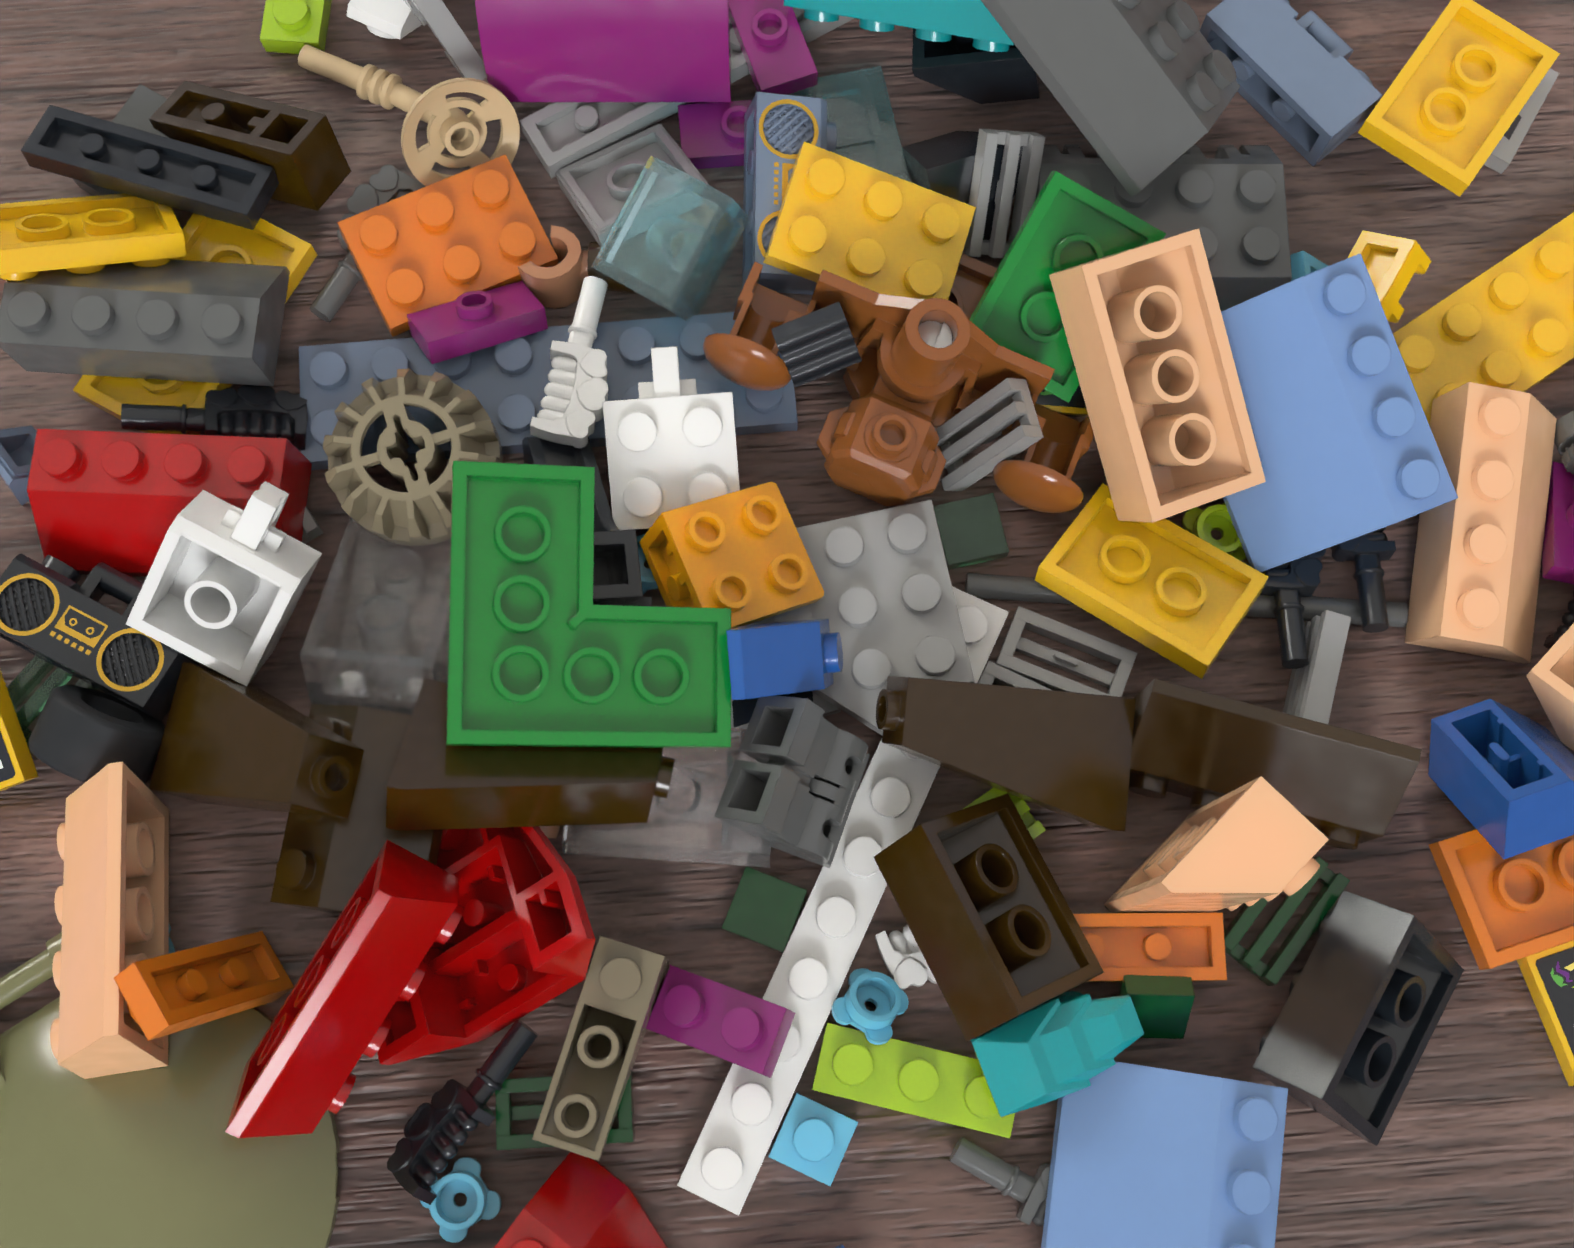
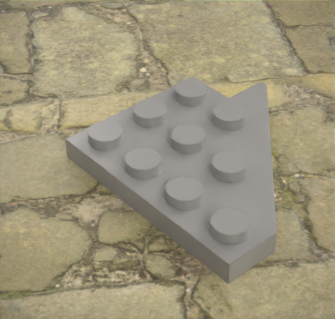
(887, 600)

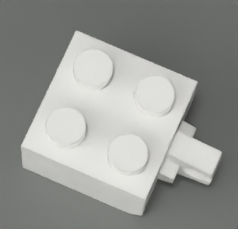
(668, 445)
(225, 583)

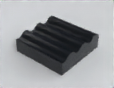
(816, 344)

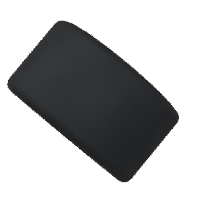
(89, 729)

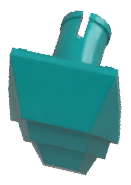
(1054, 1048)

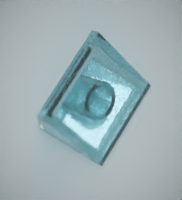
(671, 239)

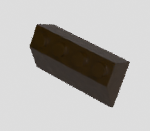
(1215, 744)

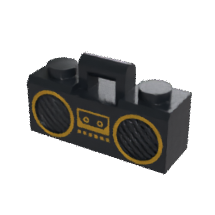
(69, 629)

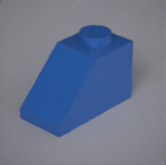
(782, 658)

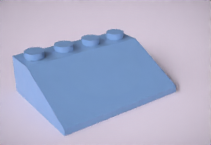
(1328, 417)
(1165, 1162)

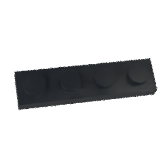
(151, 167)

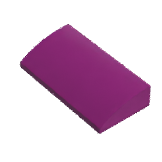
(607, 50)

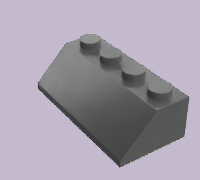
(149, 321)

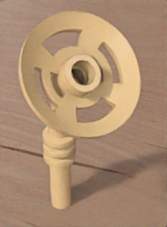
(447, 125)

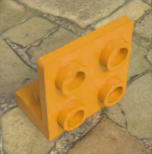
(732, 555)

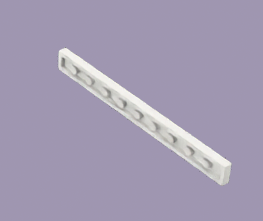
(823, 949)

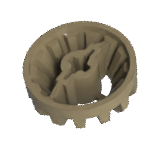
(424, 511)

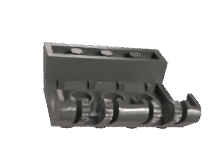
(1125, 74)
(1230, 198)

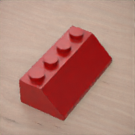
(120, 491)
(346, 996)

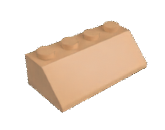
(1158, 378)
(1484, 550)
(1226, 856)
(110, 916)

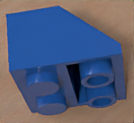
(1504, 775)

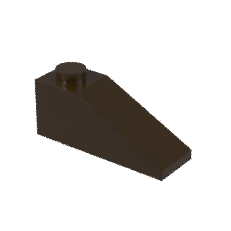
(270, 133)

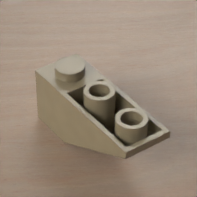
(600, 1047)

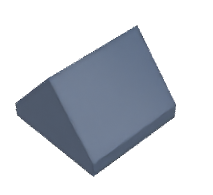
(16, 459)

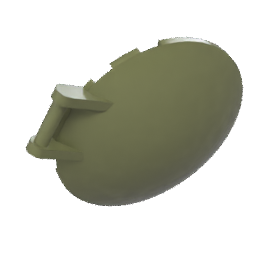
(148, 1149)

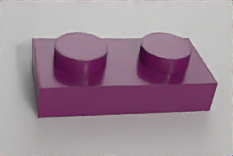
(721, 1021)

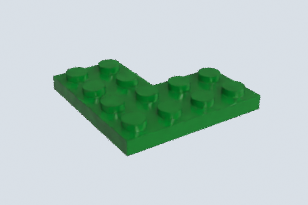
(535, 653)

